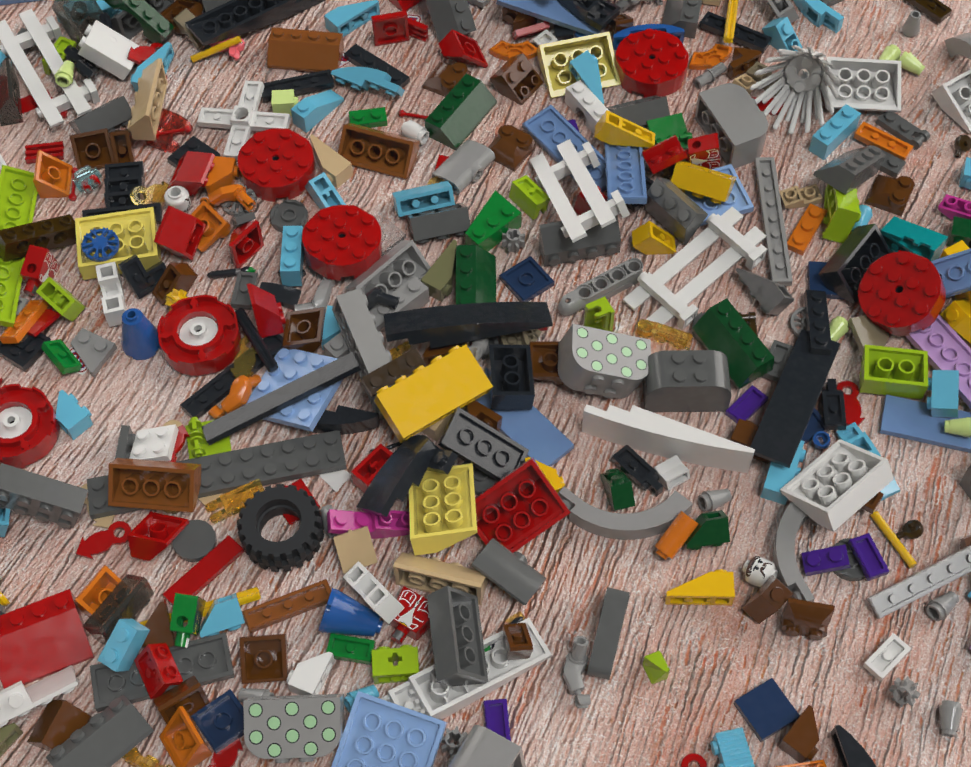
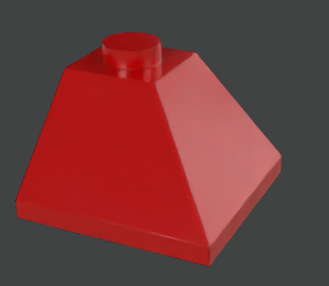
(462, 49)
(245, 242)
(154, 535)

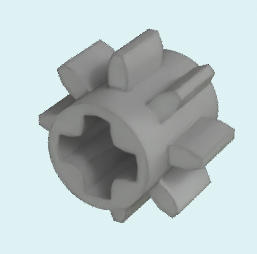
(513, 240)
(899, 693)
(456, 736)

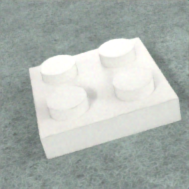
(155, 443)

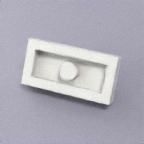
(886, 657)

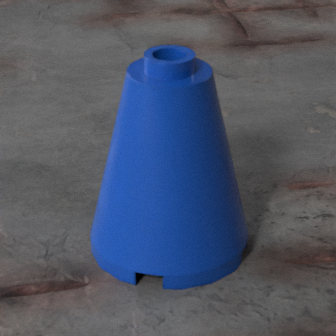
(138, 335)
(349, 617)

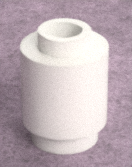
(415, 131)

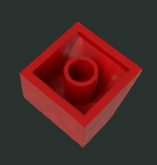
(267, 312)

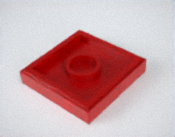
(390, 28)

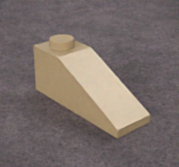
(329, 161)

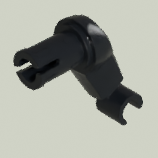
(377, 296)

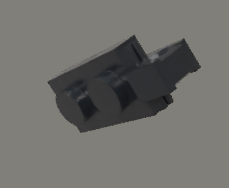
(833, 407)
(638, 470)

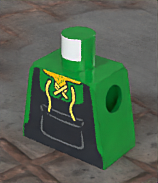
(186, 608)

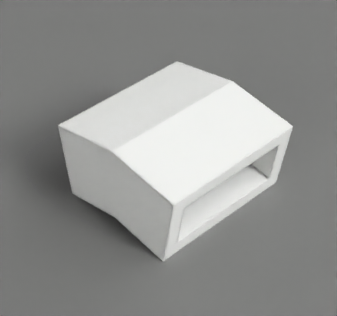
(672, 472)

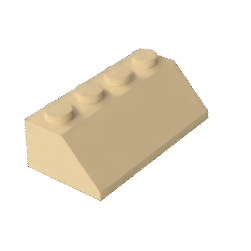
(148, 102)
(433, 574)

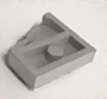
(92, 350)

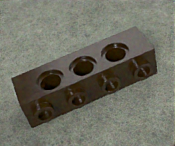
(47, 233)

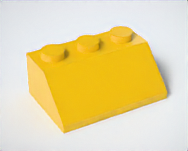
(703, 181)

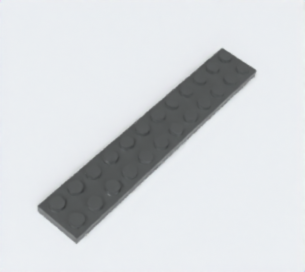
(235, 468)

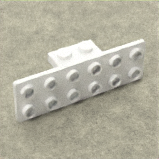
(19, 701)

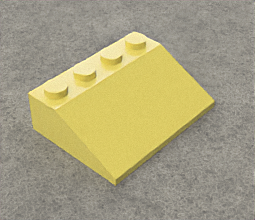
(555, 60)
(135, 232)
(442, 509)

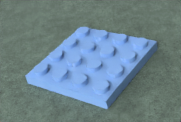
(291, 366)
(388, 736)

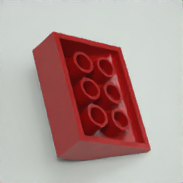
(518, 507)
(42, 639)

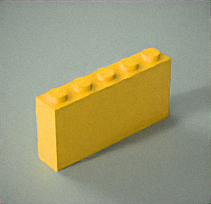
(432, 392)

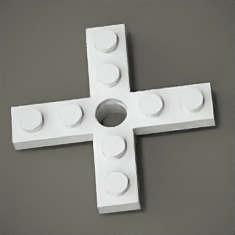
(242, 128)

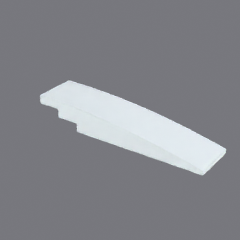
(665, 437)
(440, 700)

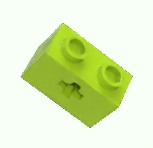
(60, 299)
(383, 664)

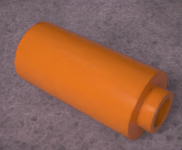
(675, 536)

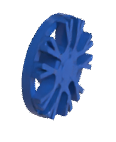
(100, 244)

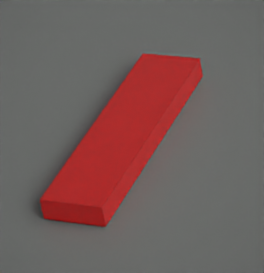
(206, 569)

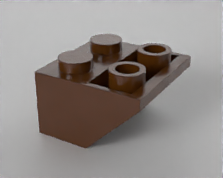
(517, 79)

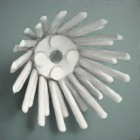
(797, 85)

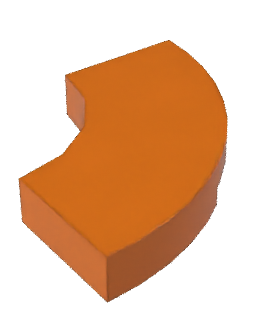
(507, 50)
(710, 58)

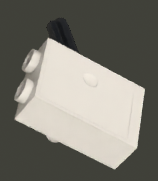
(107, 47)

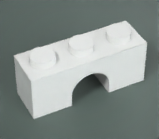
(581, 98)
(112, 291)
(373, 592)

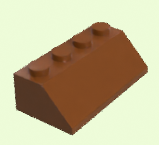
(304, 50)
(378, 150)
(153, 484)

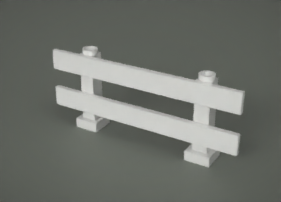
(40, 35)
(575, 164)
(676, 304)

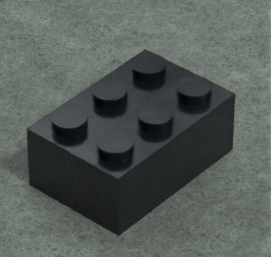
(511, 376)

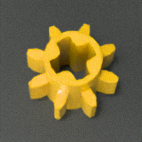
(175, 296)

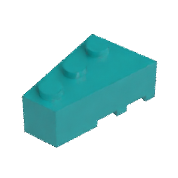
(913, 238)

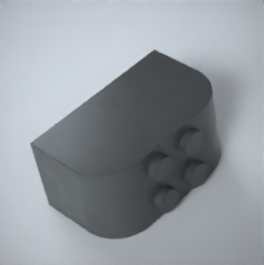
(687, 381)

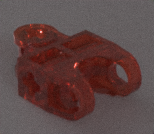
(173, 121)

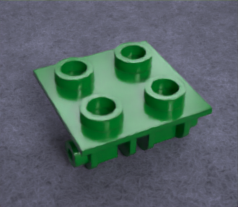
(669, 126)

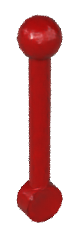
(402, 113)
(187, 129)
(72, 197)

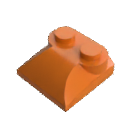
(216, 224)

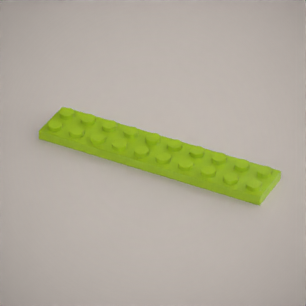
(16, 208)

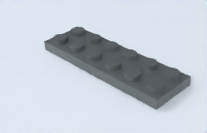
(204, 658)

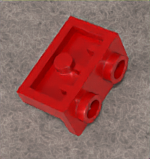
(664, 154)
(157, 669)

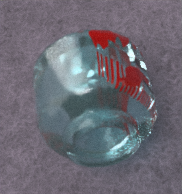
(87, 179)

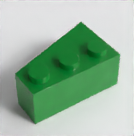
(492, 222)

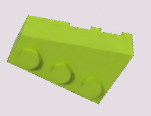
(841, 214)

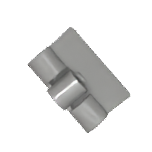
(465, 165)

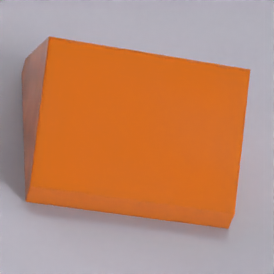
(52, 176)
(97, 591)
(184, 740)

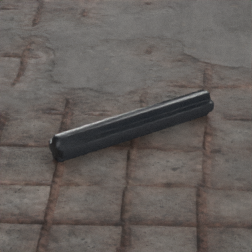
(256, 340)

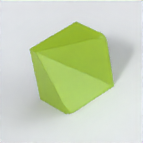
(656, 667)

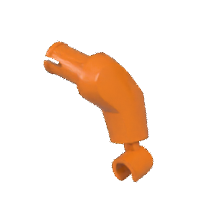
(230, 193)
(238, 395)

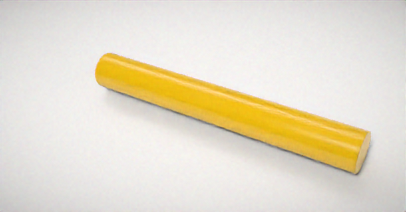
(215, 49)
(893, 539)

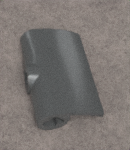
(509, 571)

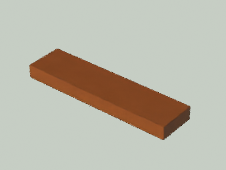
(287, 606)

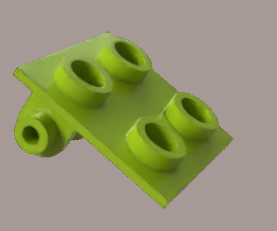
(197, 443)

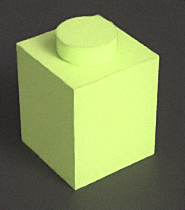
(283, 101)

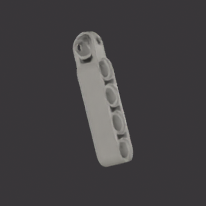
(627, 276)

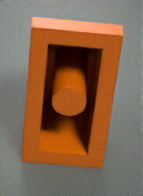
(222, 174)

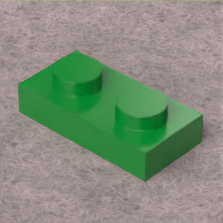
(369, 117)
(61, 356)
(351, 648)

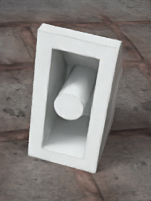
(310, 674)

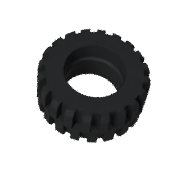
(273, 503)

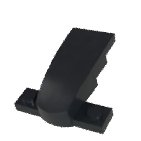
(594, 12)
(119, 182)
(402, 470)

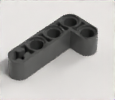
(608, 633)

